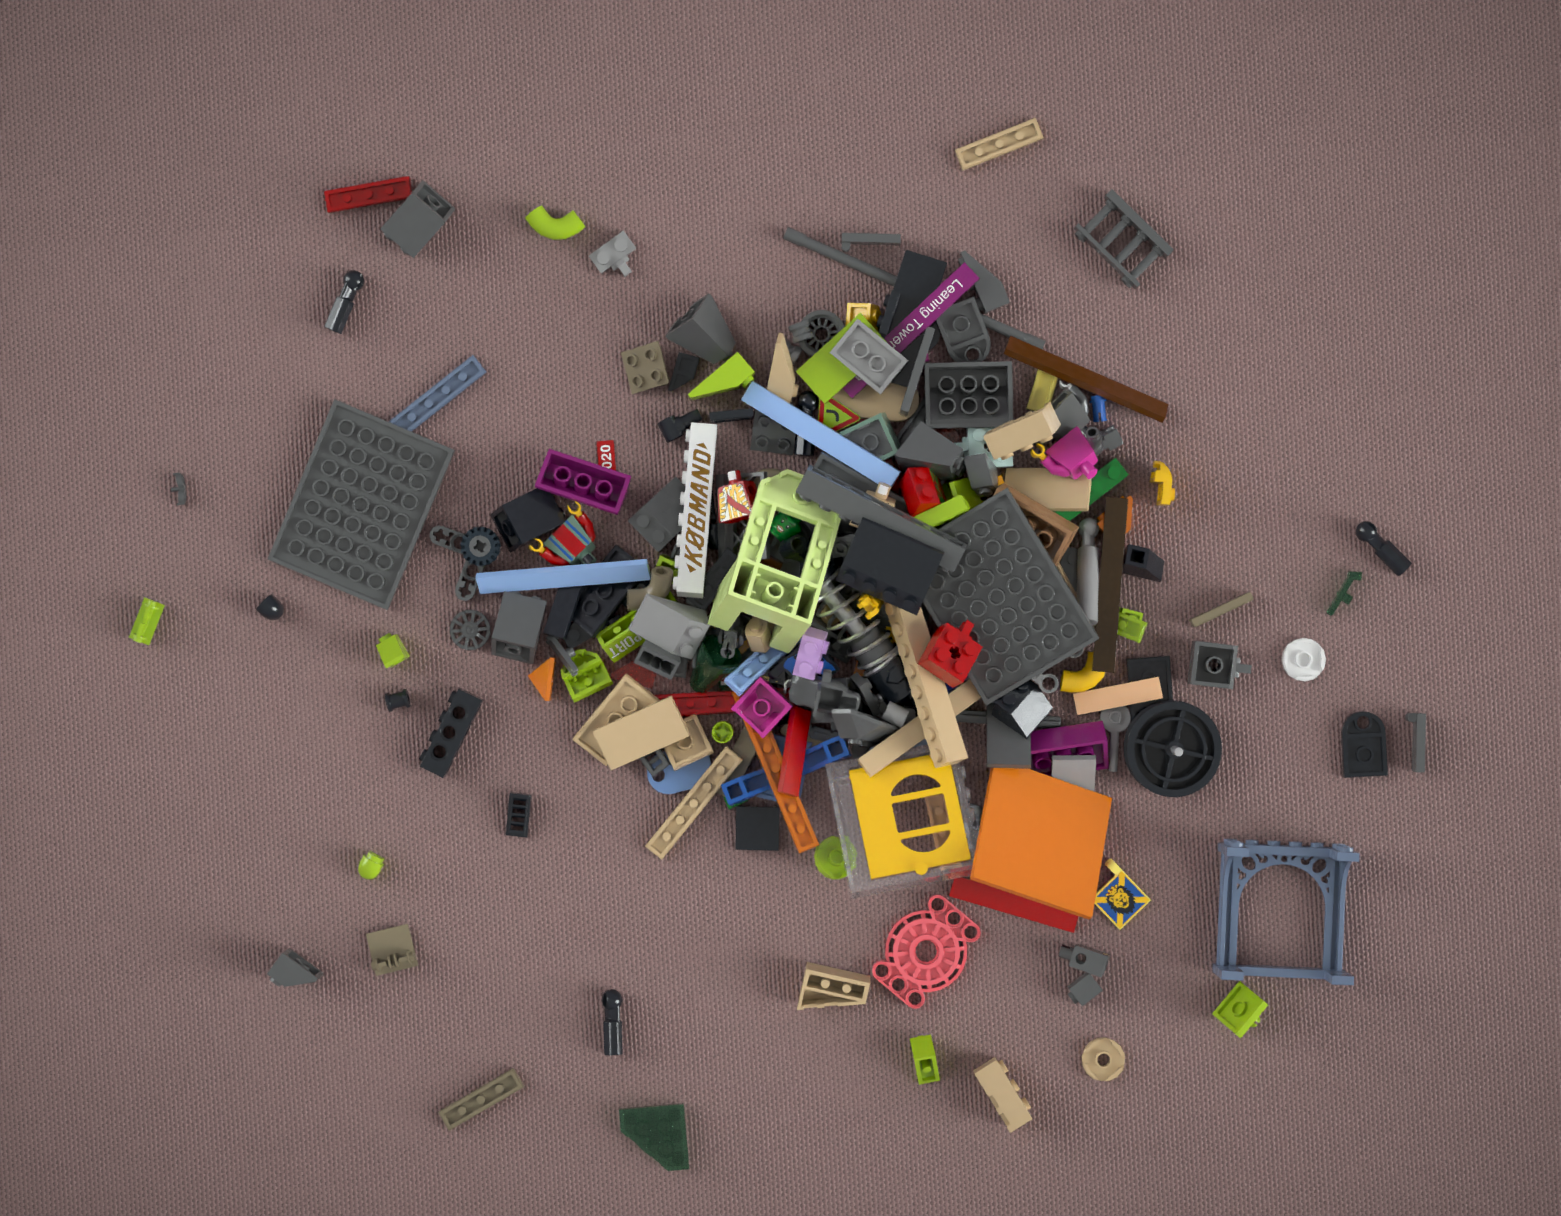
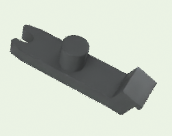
(563, 655)

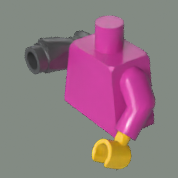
(1072, 454)

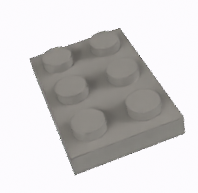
(869, 356)

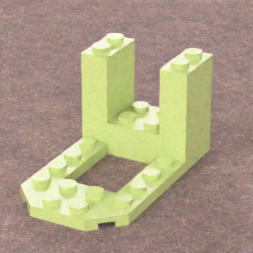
(768, 591)

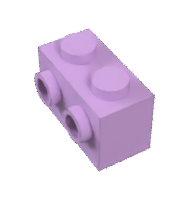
(810, 652)

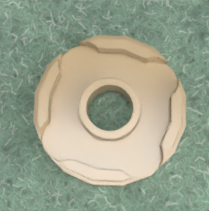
(1103, 1046)

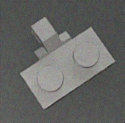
(614, 254)

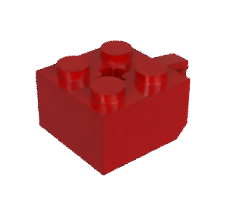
(951, 653)

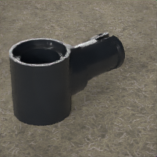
(675, 426)

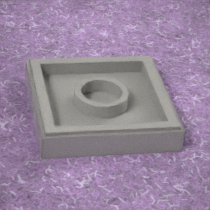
(1075, 769)

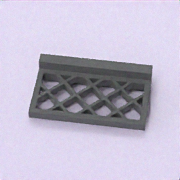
(728, 533)

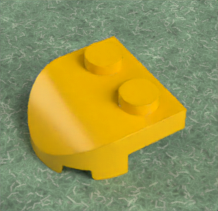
(1163, 478)

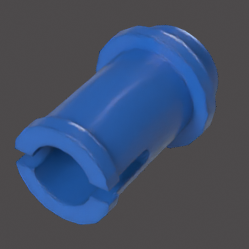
(1098, 405)

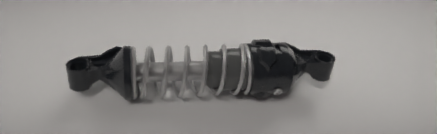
(870, 646)

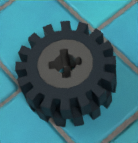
(487, 546)

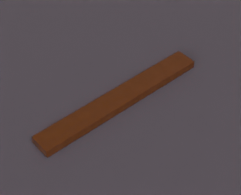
(1086, 379)

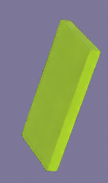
(824, 371)

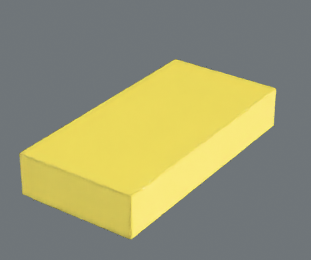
(1042, 390)

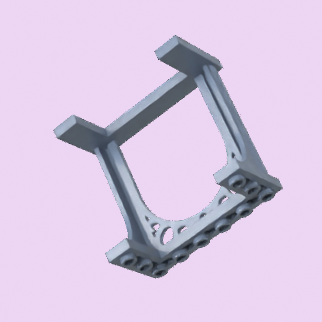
(1338, 861)

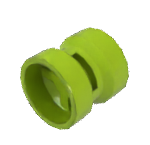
(722, 731)

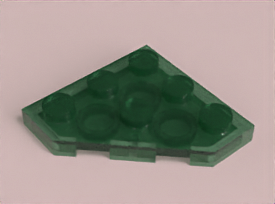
(659, 1133)

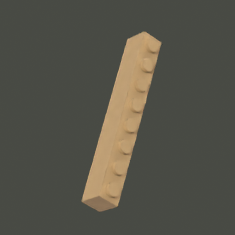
(927, 690)

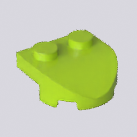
(591, 675)

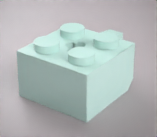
(974, 445)

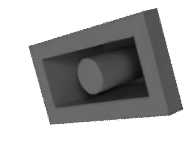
(982, 474)

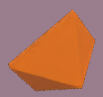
(543, 678)

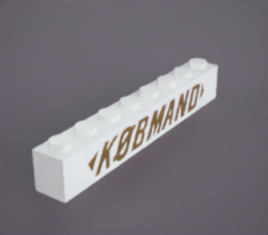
(696, 512)

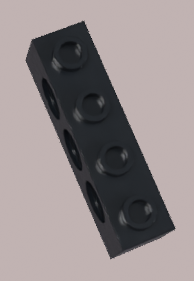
(471, 705)

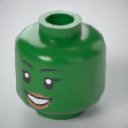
(785, 526)

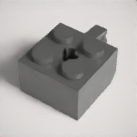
(1224, 656)

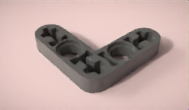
(460, 584)

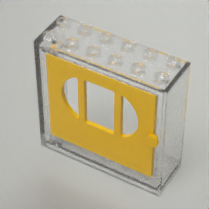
(878, 827)

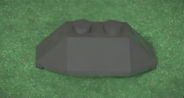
(861, 728)

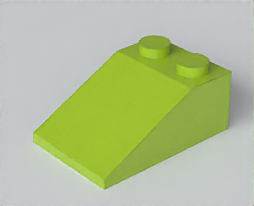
(726, 378)

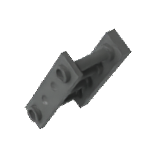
(1143, 233)

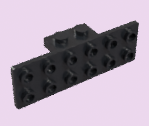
(915, 282)

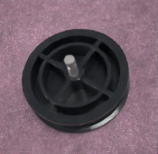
(1172, 748)

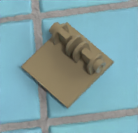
(645, 367)
(391, 949)

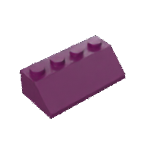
(583, 481)
(1069, 740)

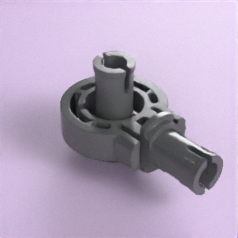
(734, 636)

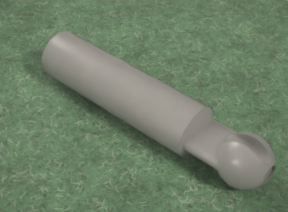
(1088, 570)

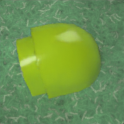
(370, 865)

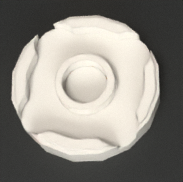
(1303, 659)

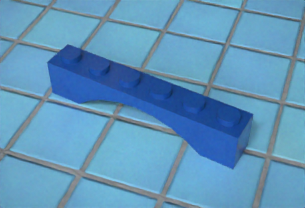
(757, 782)

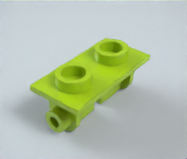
(146, 621)

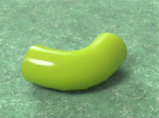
(554, 228)

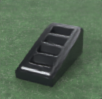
(521, 797)

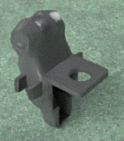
(822, 694)

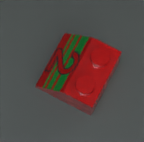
(921, 490)

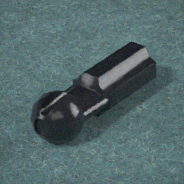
(344, 303)
(808, 403)
(1384, 549)
(612, 1024)

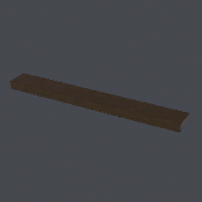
(1110, 584)

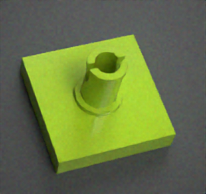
(1240, 1009)

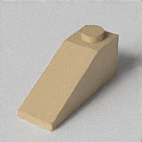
(782, 372)

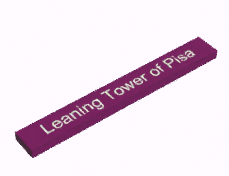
(923, 316)

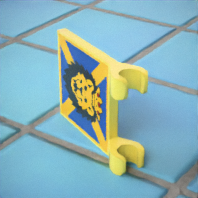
(1120, 897)

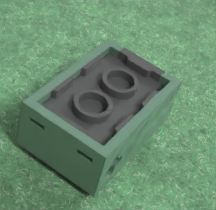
(874, 436)

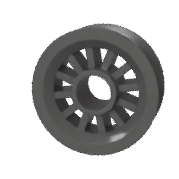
(817, 315)

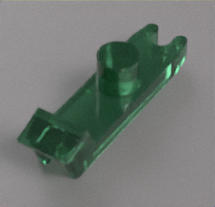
(1342, 595)

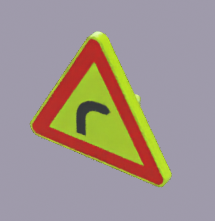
(836, 415)

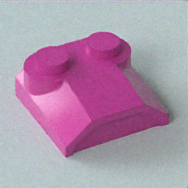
(762, 706)

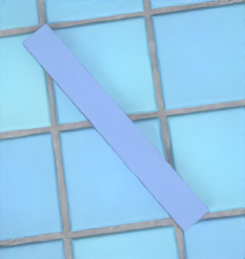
(820, 435)
(563, 576)

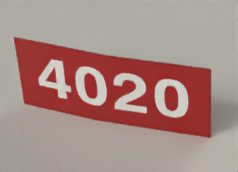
(606, 454)

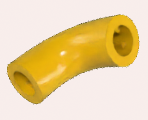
(1081, 680)

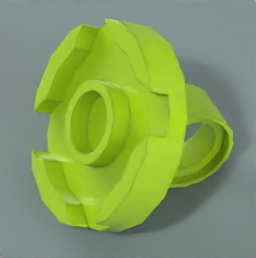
(830, 859)

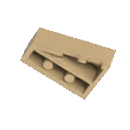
(1022, 432)
(832, 987)
(1003, 1093)

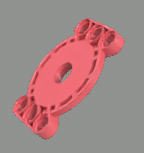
(918, 972)

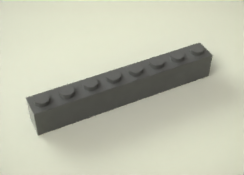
(854, 504)

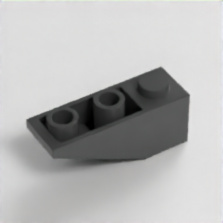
(988, 288)

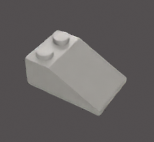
(670, 625)

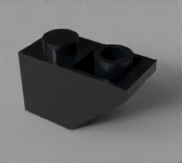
(1142, 563)

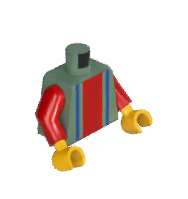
(570, 542)

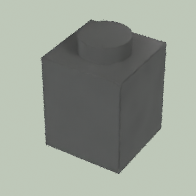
(1084, 989)

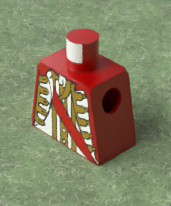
(735, 499)

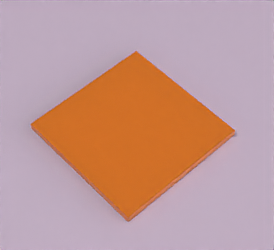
(1042, 839)

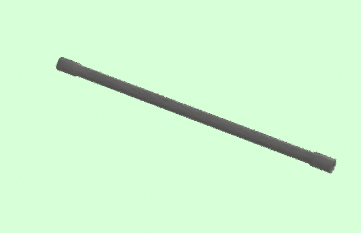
(802, 240)

